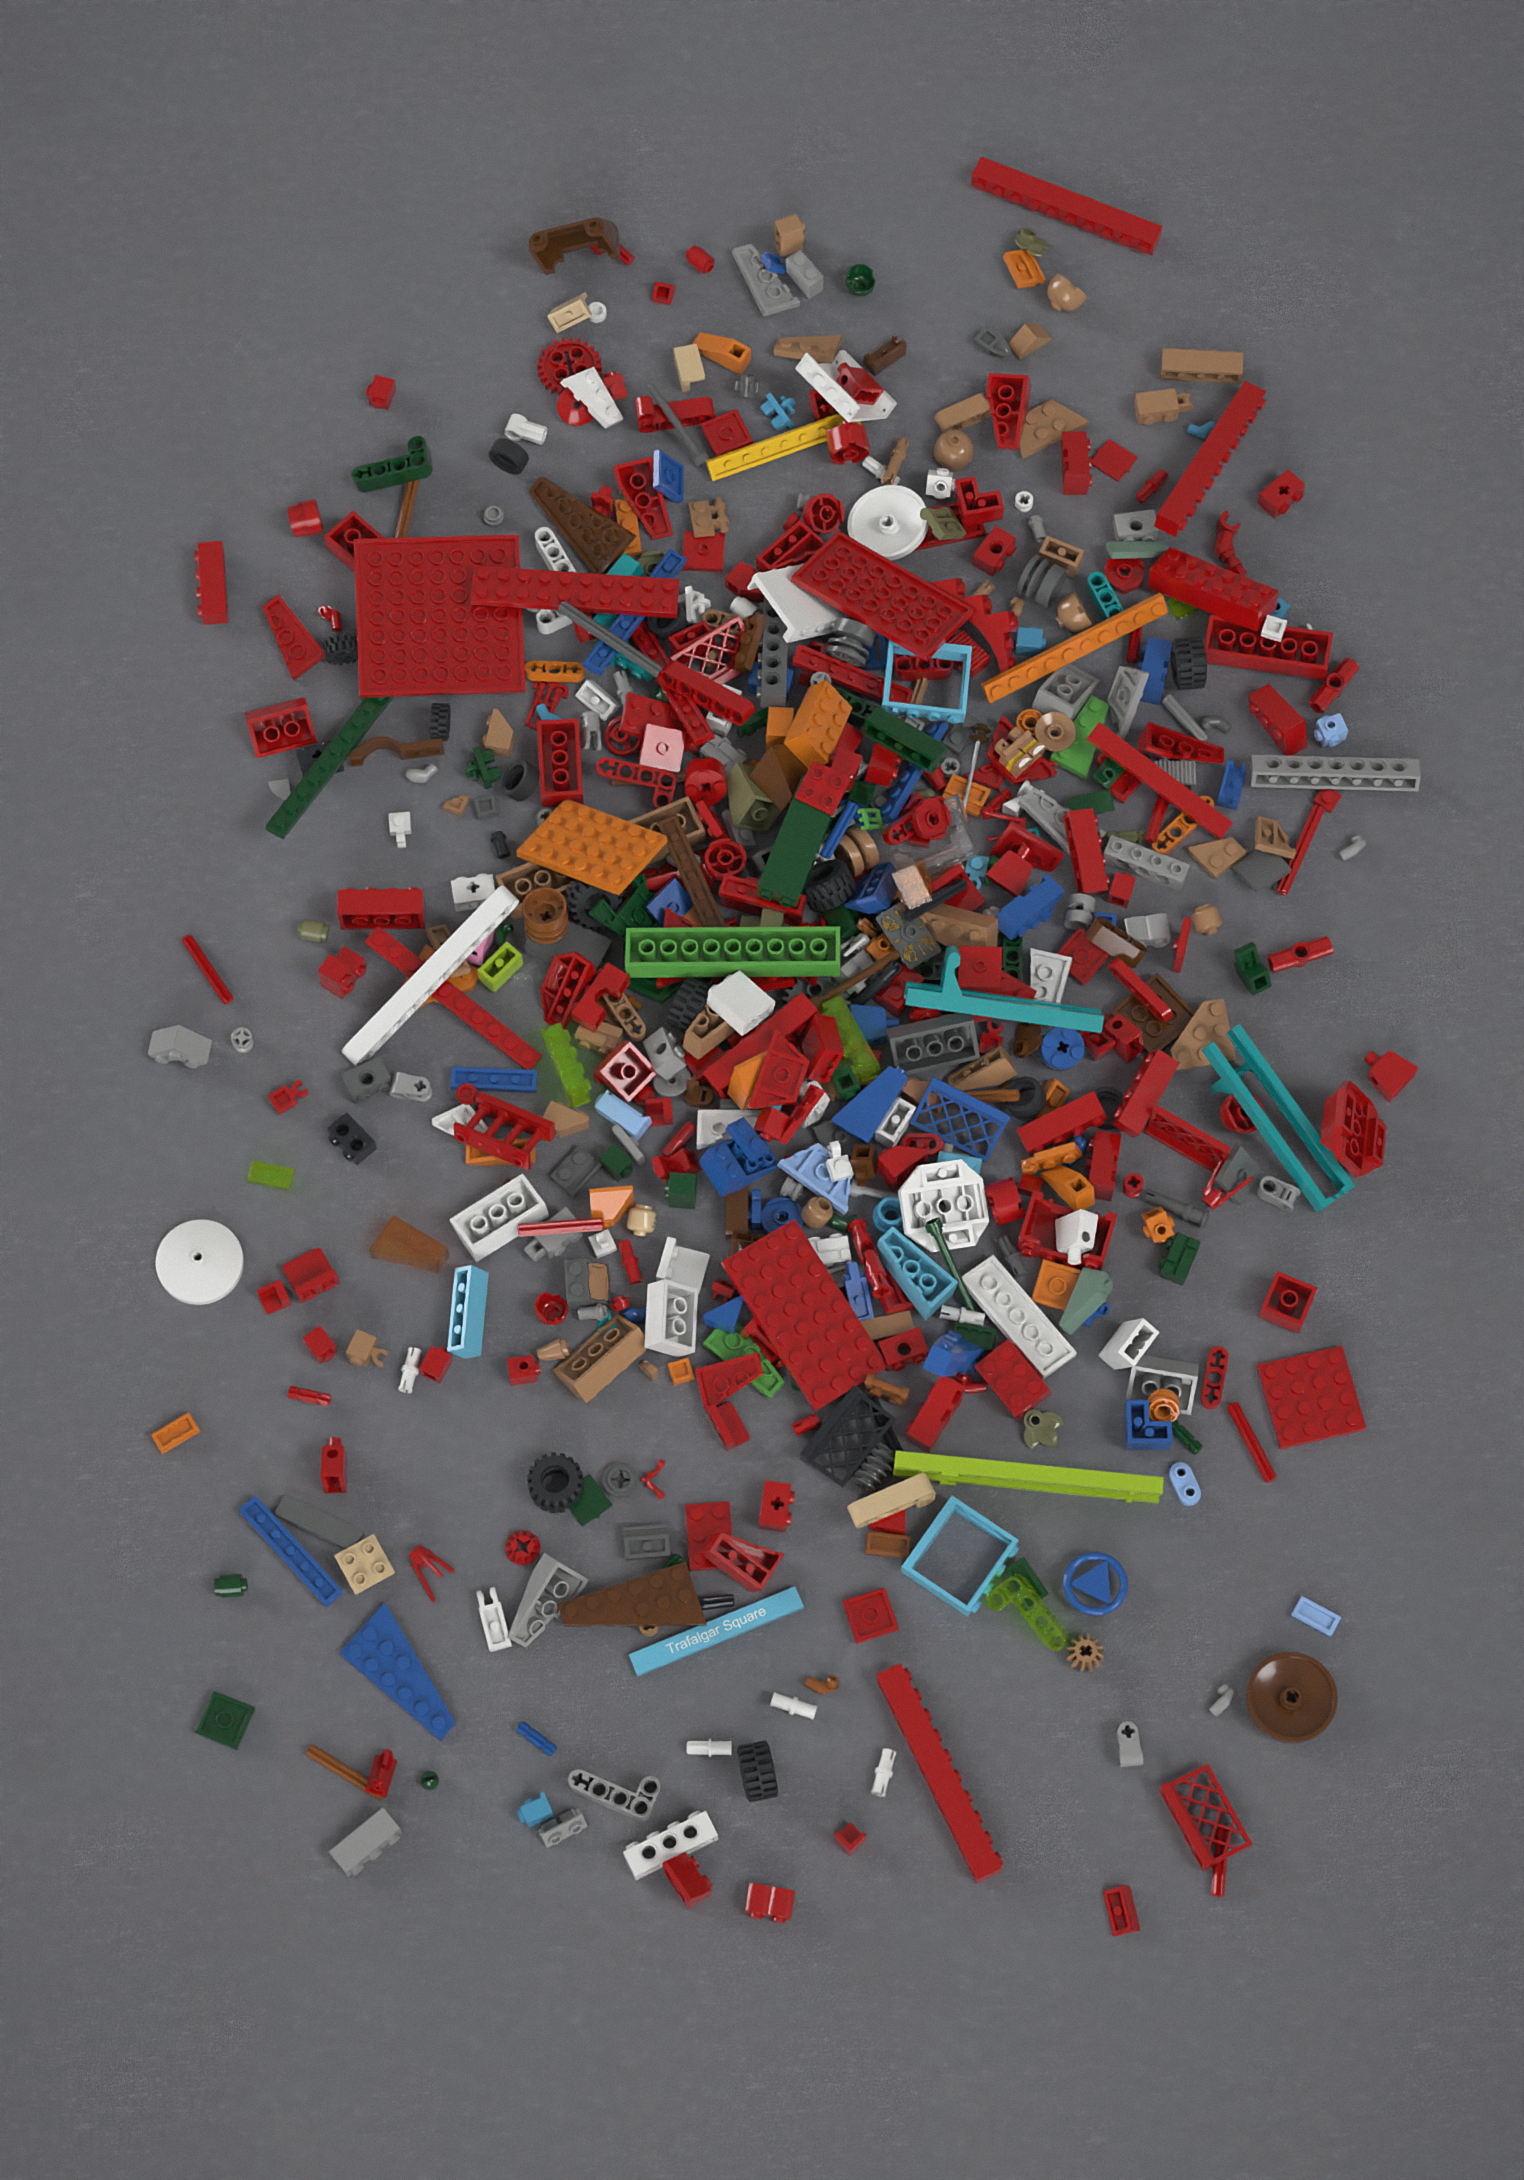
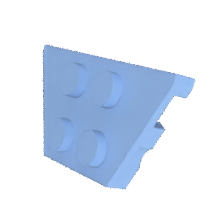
(811, 1171)

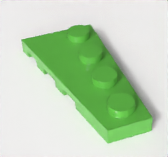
(1081, 752)
(731, 1346)

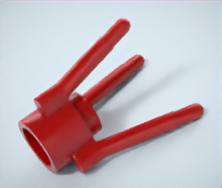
(1021, 821)
(1214, 1197)
(423, 1558)

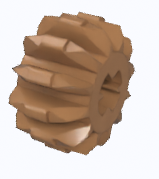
(1083, 1645)

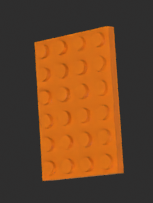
(592, 846)

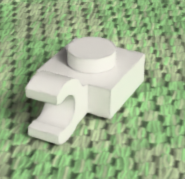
(400, 825)
(838, 1166)

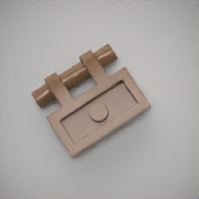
(702, 520)

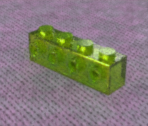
(853, 1042)
(565, 1065)

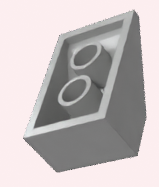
(1065, 691)

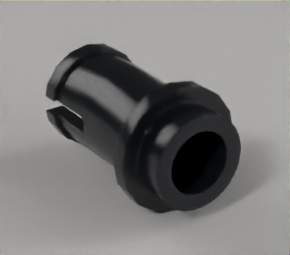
(500, 844)

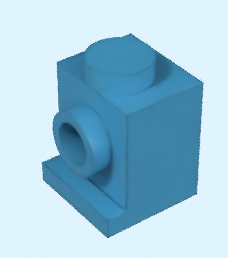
(535, 1811)

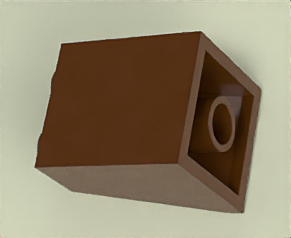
(779, 775)

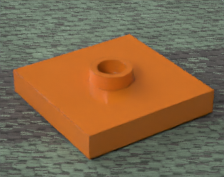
(1055, 1285)

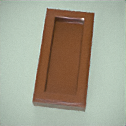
(888, 1545)

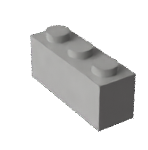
(366, 1842)

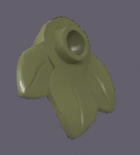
(1027, 240)
(1043, 1431)

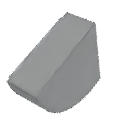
(280, 788)

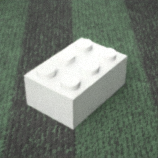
(671, 1318)

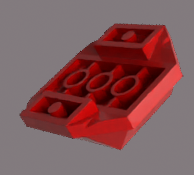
(1353, 1130)

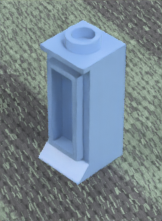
(619, 1112)

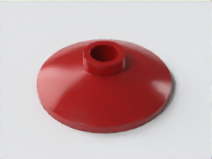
(568, 413)

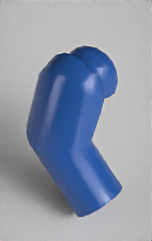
(635, 1314)

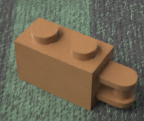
(1160, 406)

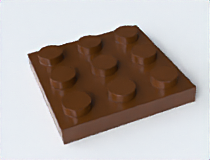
(1155, 1033)

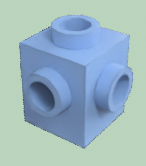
(1330, 730)

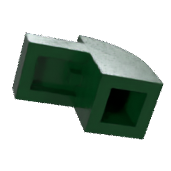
(1250, 970)

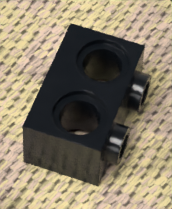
(355, 1136)

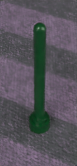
(935, 1229)

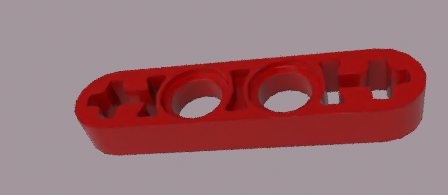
(899, 825)
(1140, 990)

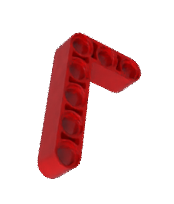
(914, 671)

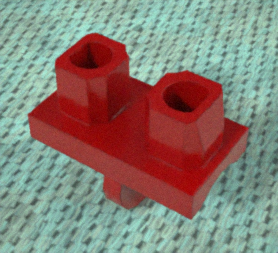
(603, 501)

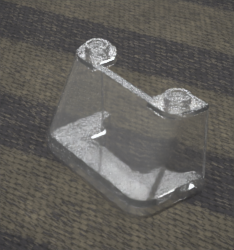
(955, 847)

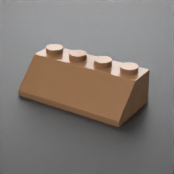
(601, 1358)

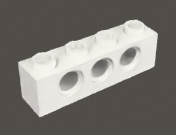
(705, 1835)

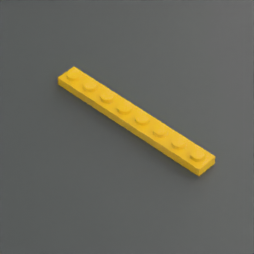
(772, 448)

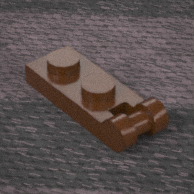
(749, 642)

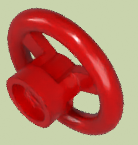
(615, 734)

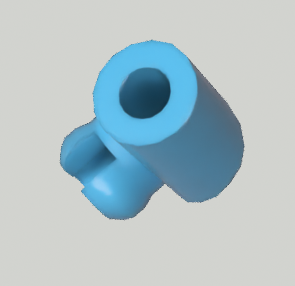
(1203, 431)
(544, 713)

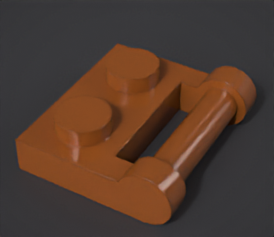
(881, 1388)

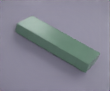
(1136, 549)

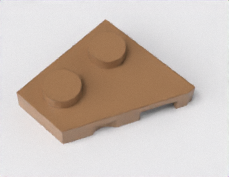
(1271, 838)
(1217, 855)

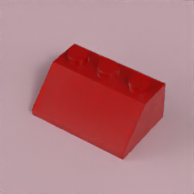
(280, 727)

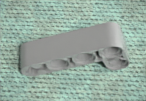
(613, 1791)

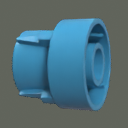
(886, 1207)

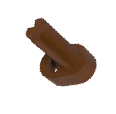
(694, 1092)

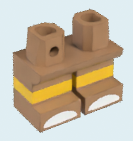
(1021, 753)

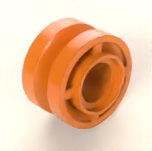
(1026, 717)
(1160, 1398)

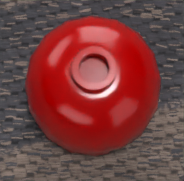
(823, 513)
(725, 858)
(1234, 1117)

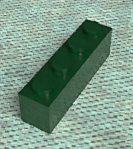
(904, 740)

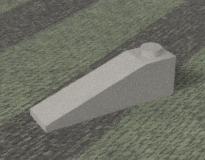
(548, 1586)

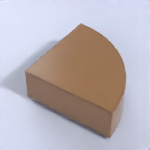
(456, 805)
(649, 1369)

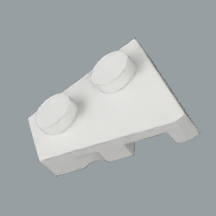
(460, 1114)

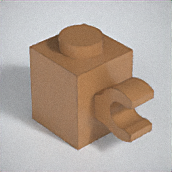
(363, 1349)

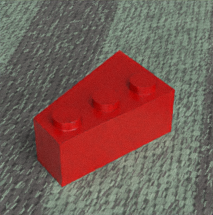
(790, 549)
(1103, 1163)

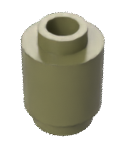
(313, 930)

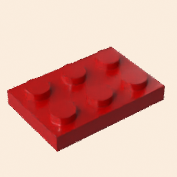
(702, 1522)

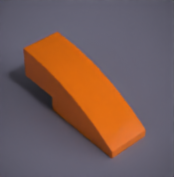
(480, 1158)

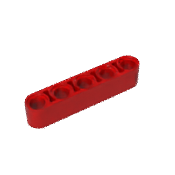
(706, 693)

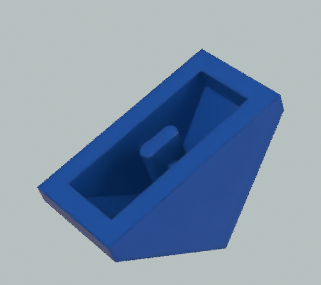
(725, 1316)

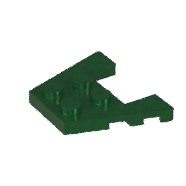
(630, 913)

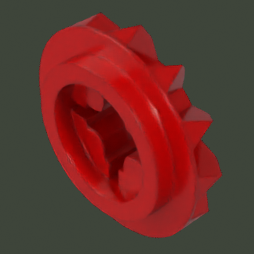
(522, 1557)

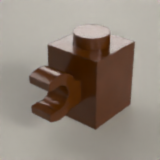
(864, 1162)

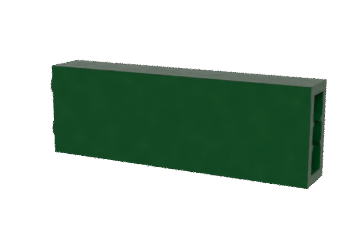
(794, 853)

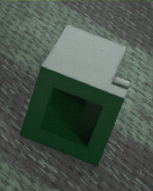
(843, 1077)

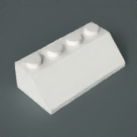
(496, 1217)

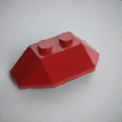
(564, 986)

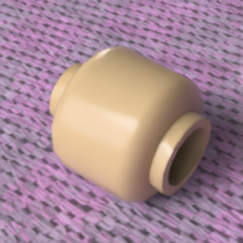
(641, 1220)

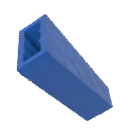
(868, 1109)

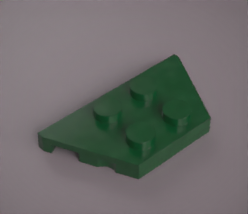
(648, 988)

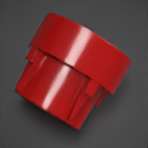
(305, 518)

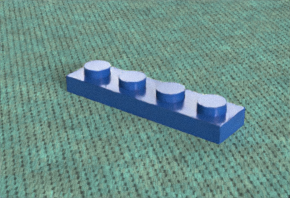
(495, 1079)

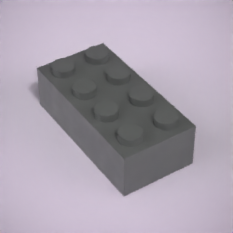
(933, 1043)

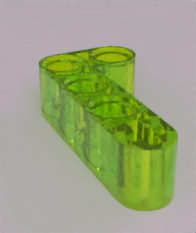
(1031, 1615)

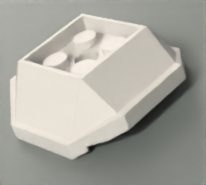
(964, 1200)

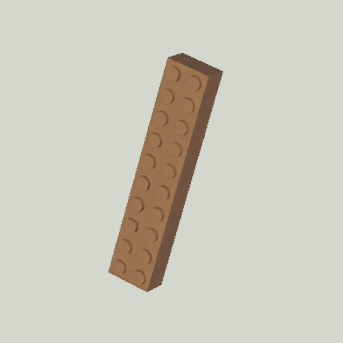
(531, 876)

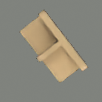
(569, 313)
(688, 365)

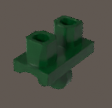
(1107, 773)
(488, 775)

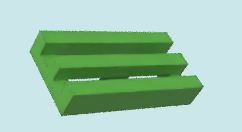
(867, 820)

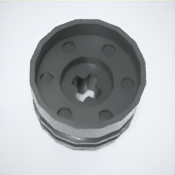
(1038, 579)
(850, 642)

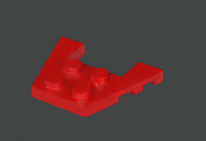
(799, 1112)

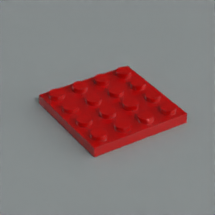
(1311, 1397)

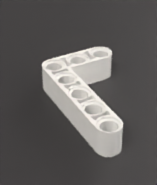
(558, 563)

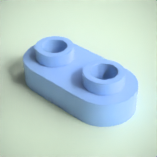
(1184, 1483)

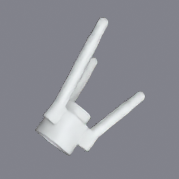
(856, 944)

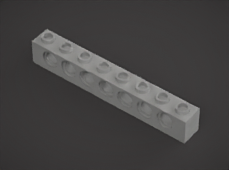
(1335, 773)

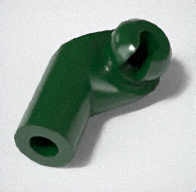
(502, 933)

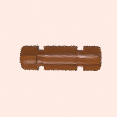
(868, 928)

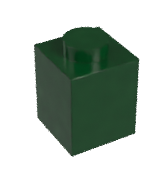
(617, 1163)

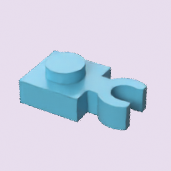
(976, 869)

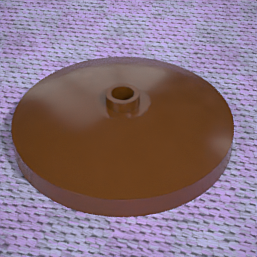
(1294, 1677)

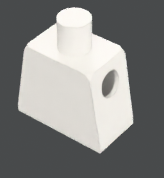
(1076, 1234)

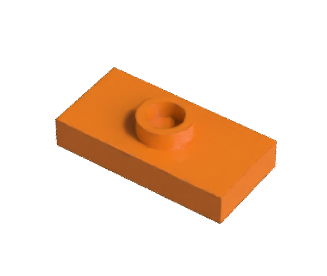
(175, 1433)

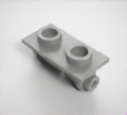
(554, 1833)

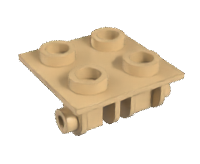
(364, 1564)

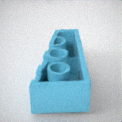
(915, 1272)

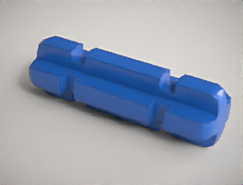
(536, 1739)

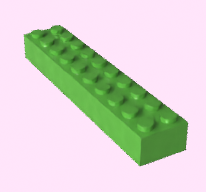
(731, 949)

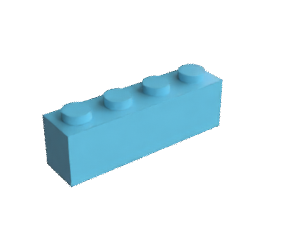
(467, 1312)

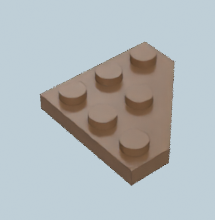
(1206, 1025)

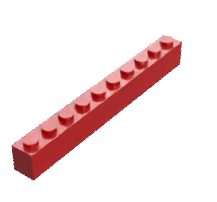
(1066, 206)
(1210, 458)
(938, 1773)

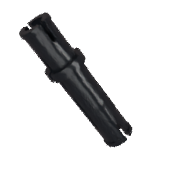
(881, 979)

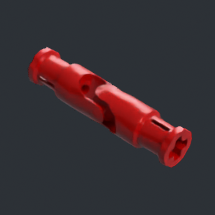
(870, 1259)

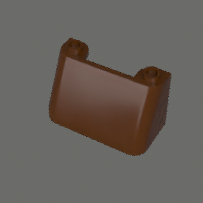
(550, 244)

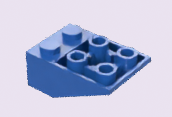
(732, 1170)

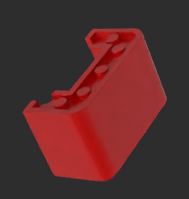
(1039, 1234)

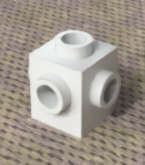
(940, 483)

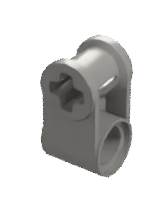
(407, 1087)
(1279, 1193)
(1129, 1748)

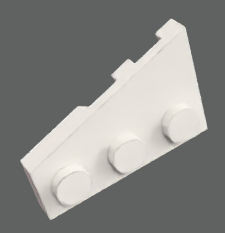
(592, 392)

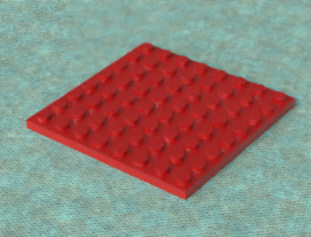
(419, 622)

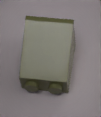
(748, 803)

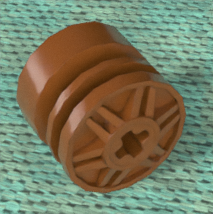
(545, 915)

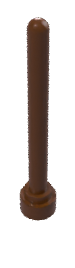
(818, 1000)

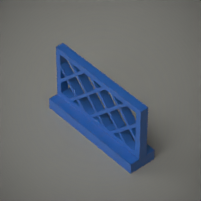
(969, 1102)

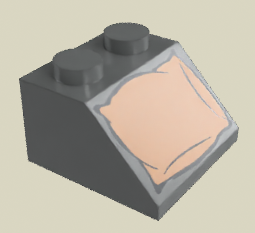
(587, 1283)

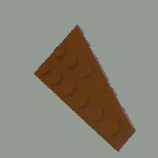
(588, 531)
(645, 1601)

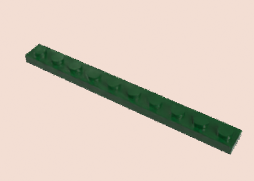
(326, 766)

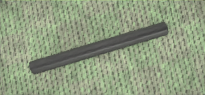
(610, 638)

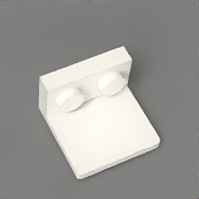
(682, 1265)

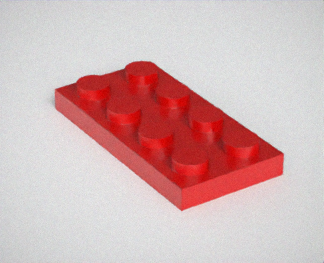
(642, 710)

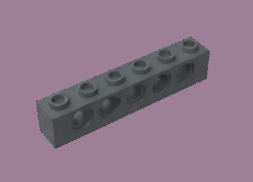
(772, 659)

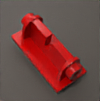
(381, 1774)

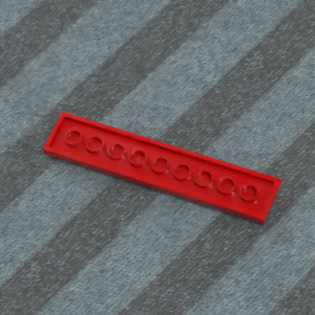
(582, 590)

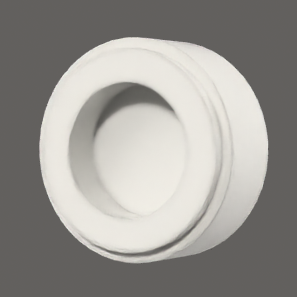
(598, 312)

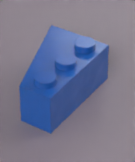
(1155, 662)
(1030, 910)

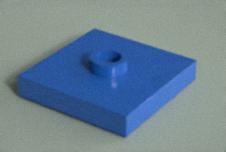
(668, 476)
(671, 896)

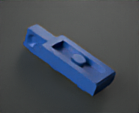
(857, 1291)

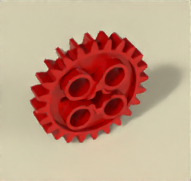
(550, 371)

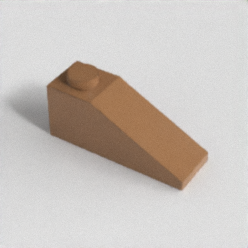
(987, 1071)

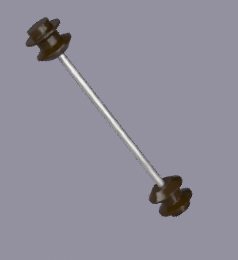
(979, 737)

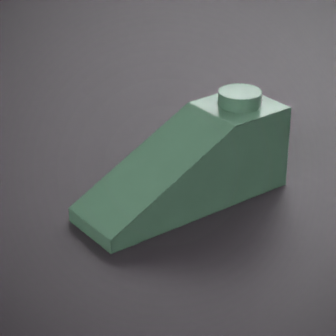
(1086, 1298)

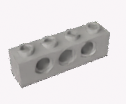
(1146, 863)

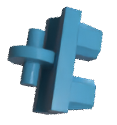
(772, 405)

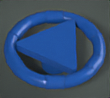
(1095, 1583)

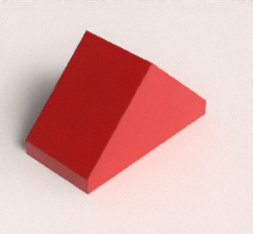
(819, 406)

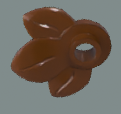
(1027, 1039)

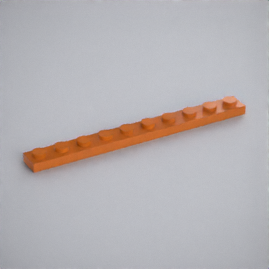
(1074, 648)

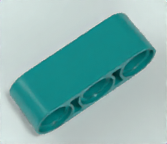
(1101, 592)

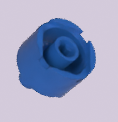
(1056, 1059)

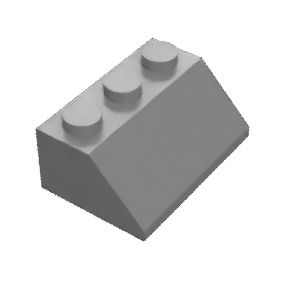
(1160, 1373)

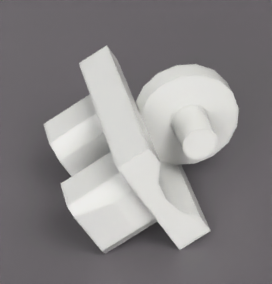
(694, 604)

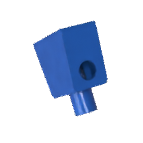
(873, 1023)

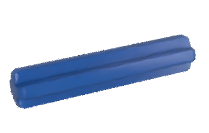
(838, 830)

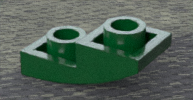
(1099, 801)

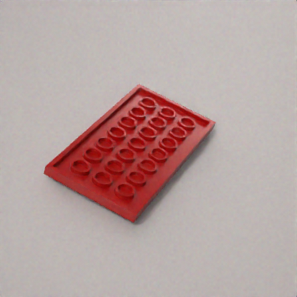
(882, 595)
(804, 1314)

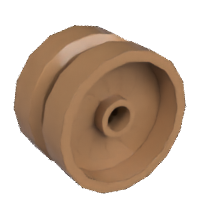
(857, 850)

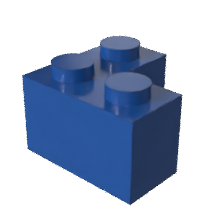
(1142, 1433)

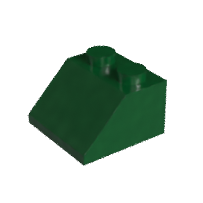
(846, 919)

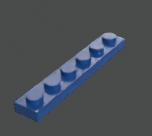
(908, 779)
(291, 1551)

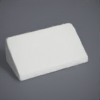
(597, 699)

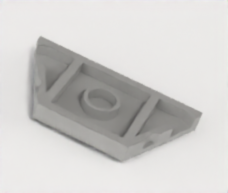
(1125, 696)

